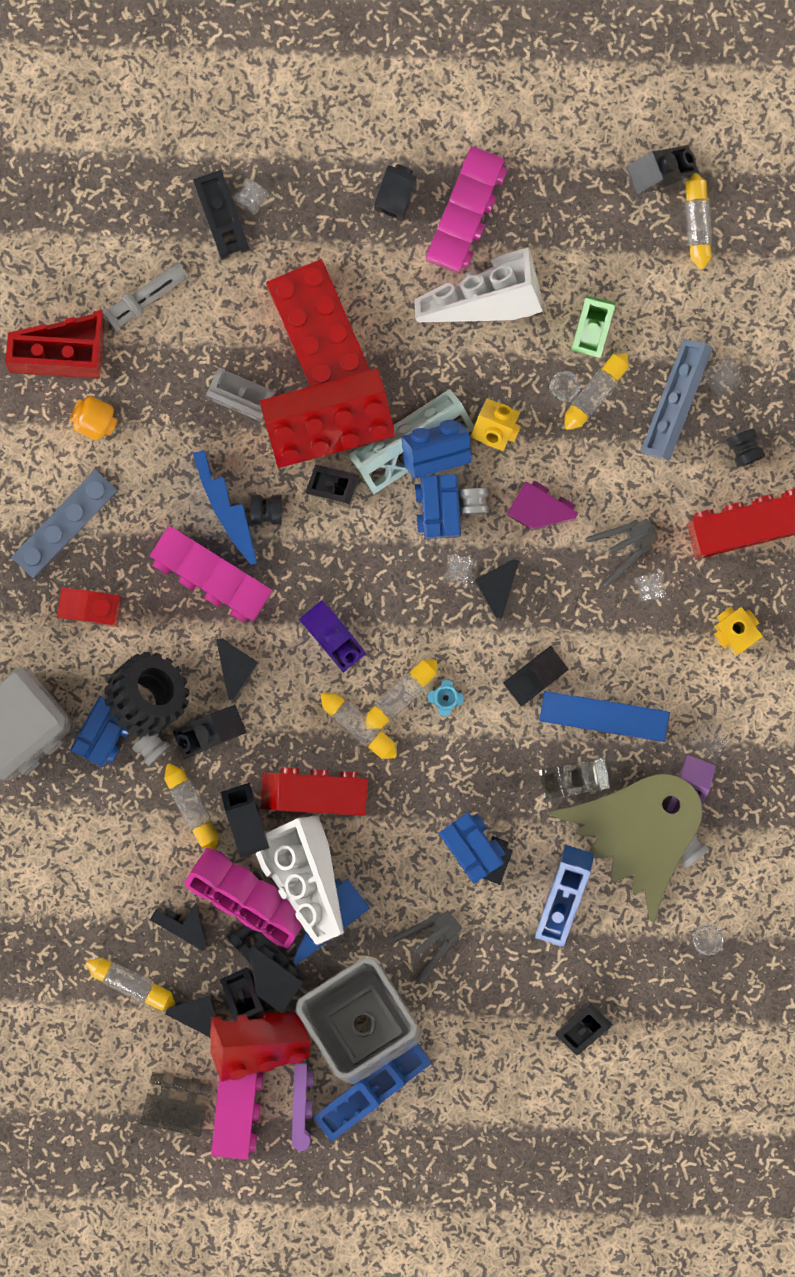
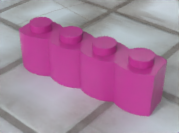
(465, 210)
(211, 574)
(244, 896)

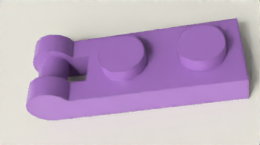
(301, 1106)

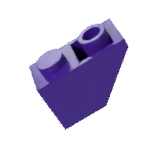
(332, 636)

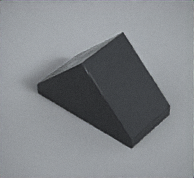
(333, 485)
(496, 587)
(236, 668)
(241, 995)
(195, 1013)
(583, 1028)

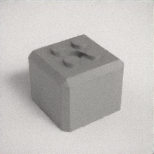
(29, 723)
(336, 1005)

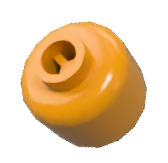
(93, 418)

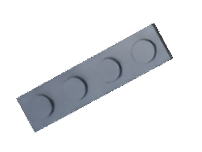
(676, 399)
(64, 524)

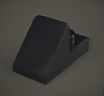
(535, 676)
(190, 931)

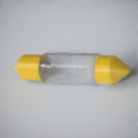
(698, 220)
(596, 391)
(402, 693)
(358, 726)
(191, 807)
(130, 983)

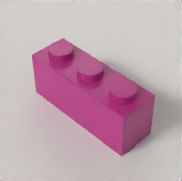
(235, 1117)

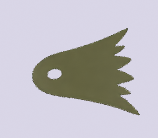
(641, 832)

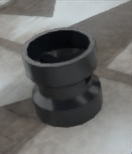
(743, 441)
(273, 509)

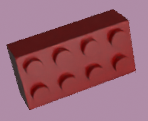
(317, 324)
(327, 418)
(742, 526)

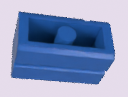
(436, 448)
(439, 506)
(99, 736)
(471, 846)

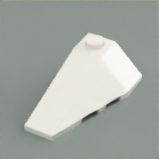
(499, 293)
(304, 873)

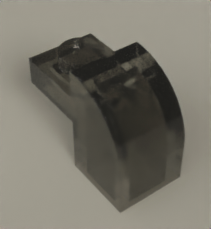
(574, 778)

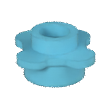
(437, 697)

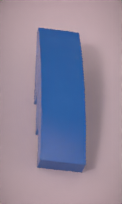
(231, 517)
(604, 716)
(370, 1092)

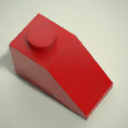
(89, 607)

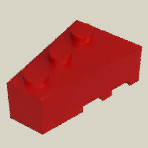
(59, 349)
(314, 792)
(257, 1044)

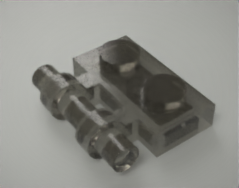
(173, 1113)

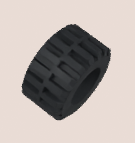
(131, 707)

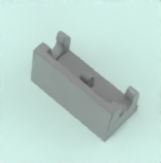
(238, 394)

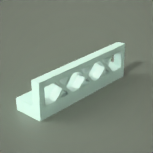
(385, 452)

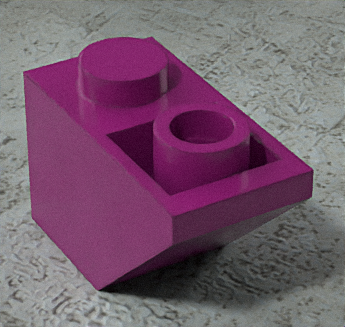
(538, 509)

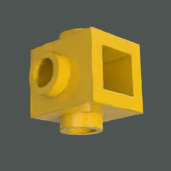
(496, 425)
(748, 631)

